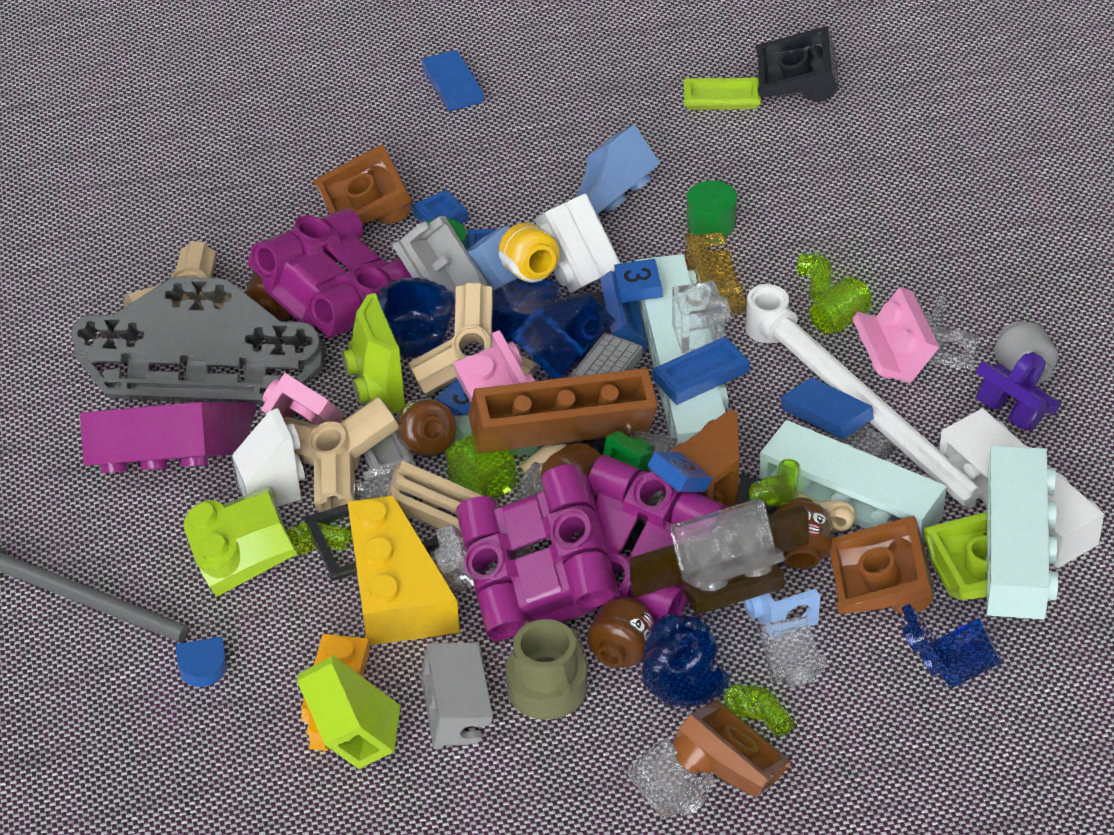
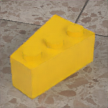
(397, 578)

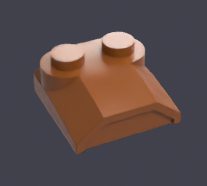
(367, 187)
(882, 568)
(725, 745)

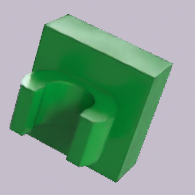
(630, 451)

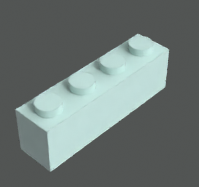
(838, 471)
(1019, 532)

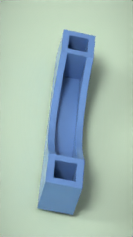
(610, 171)

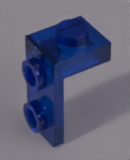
(954, 656)

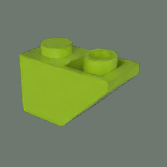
(350, 712)

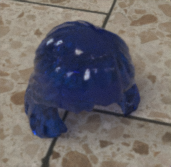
(416, 313)
(681, 662)

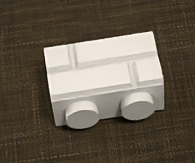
(582, 243)

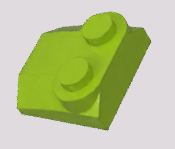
(374, 357)
(237, 539)
(960, 555)

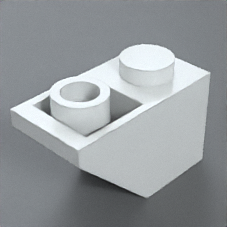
(269, 460)

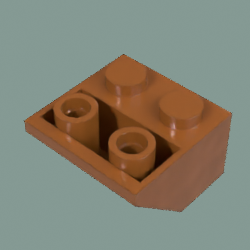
(717, 453)

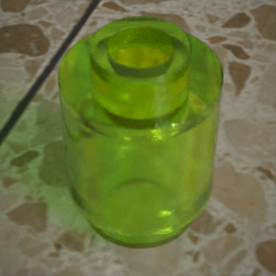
(839, 304)

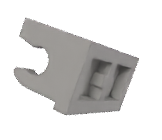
(438, 255)
(455, 693)

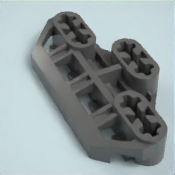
(196, 339)

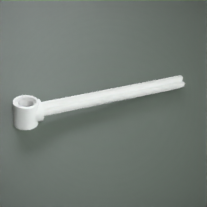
(773, 322)

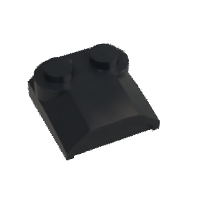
(799, 65)

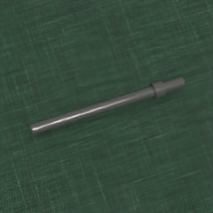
(93, 598)

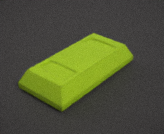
(721, 93)

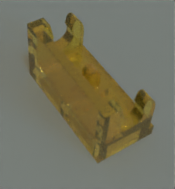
(714, 267)

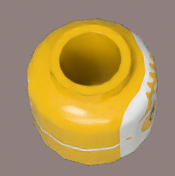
(529, 252)

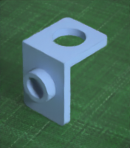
(769, 611)

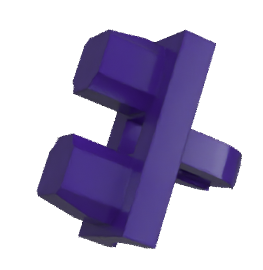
(1020, 384)

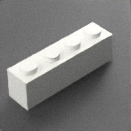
(968, 447)

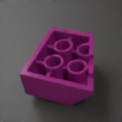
(164, 434)

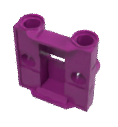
(306, 280)
(621, 500)
(546, 584)

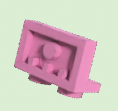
(898, 337)
(491, 367)
(294, 397)

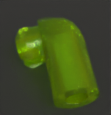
(820, 272)
(779, 488)
(335, 536)
(759, 704)

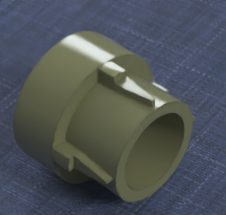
(546, 670)

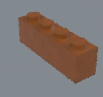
(561, 410)

